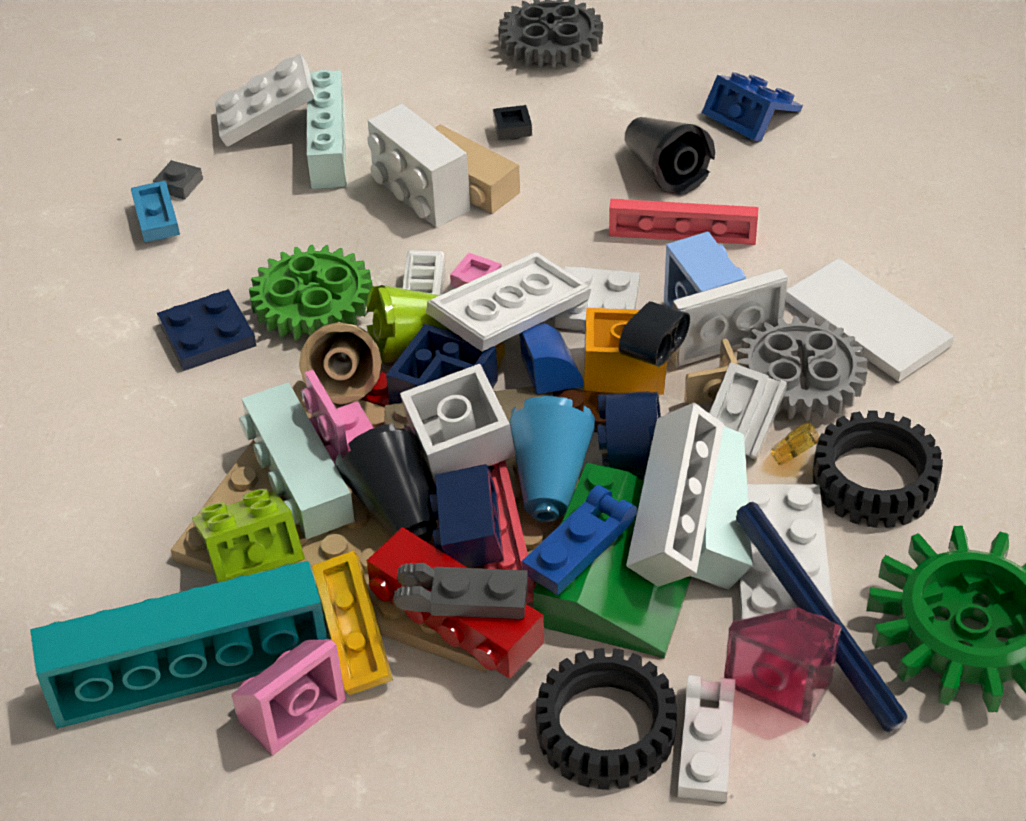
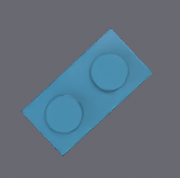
(155, 211)

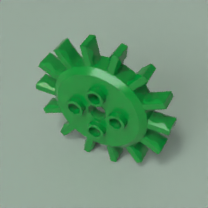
(948, 588)

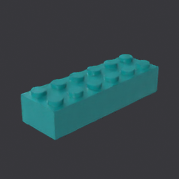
(174, 643)

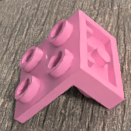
(333, 425)

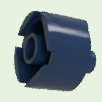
(627, 429)

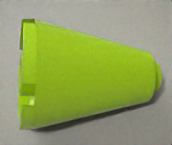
(397, 318)

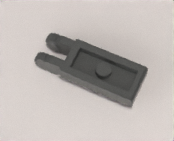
(462, 591)

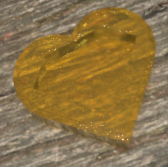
(795, 443)

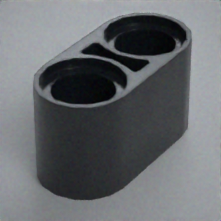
(654, 333)

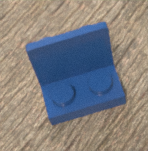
(746, 103)

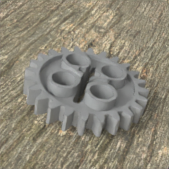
(829, 362)

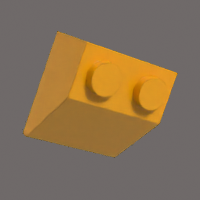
(604, 365)

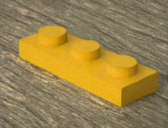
(352, 622)

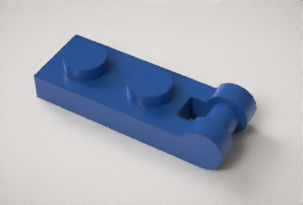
(578, 540)

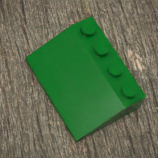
(608, 597)

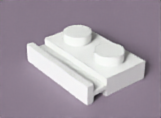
(748, 405)

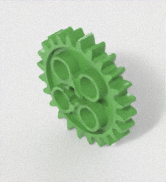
(310, 291)

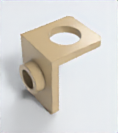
(705, 384)

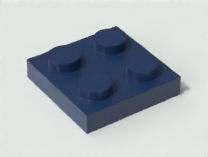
(206, 329)

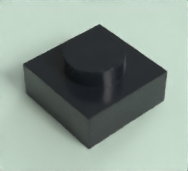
(512, 122)

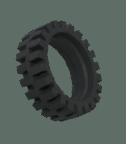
(874, 503)
(614, 763)

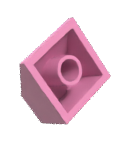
(291, 694)

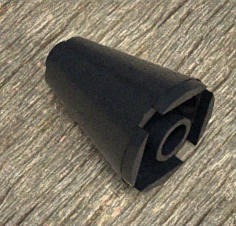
(671, 152)
(390, 479)

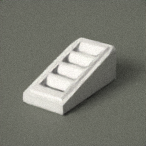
(424, 271)

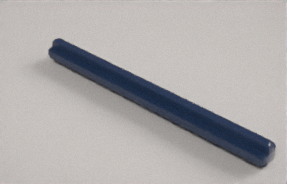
(809, 598)

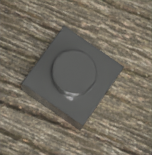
(180, 178)

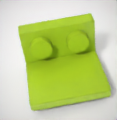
(249, 535)

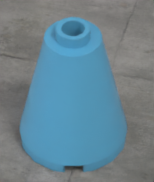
(550, 452)

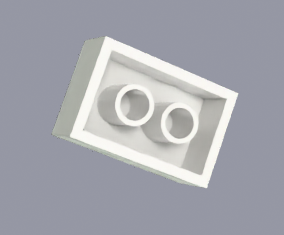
(419, 165)

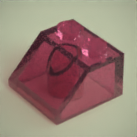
(783, 659)

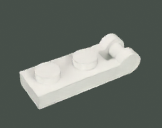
(706, 740)

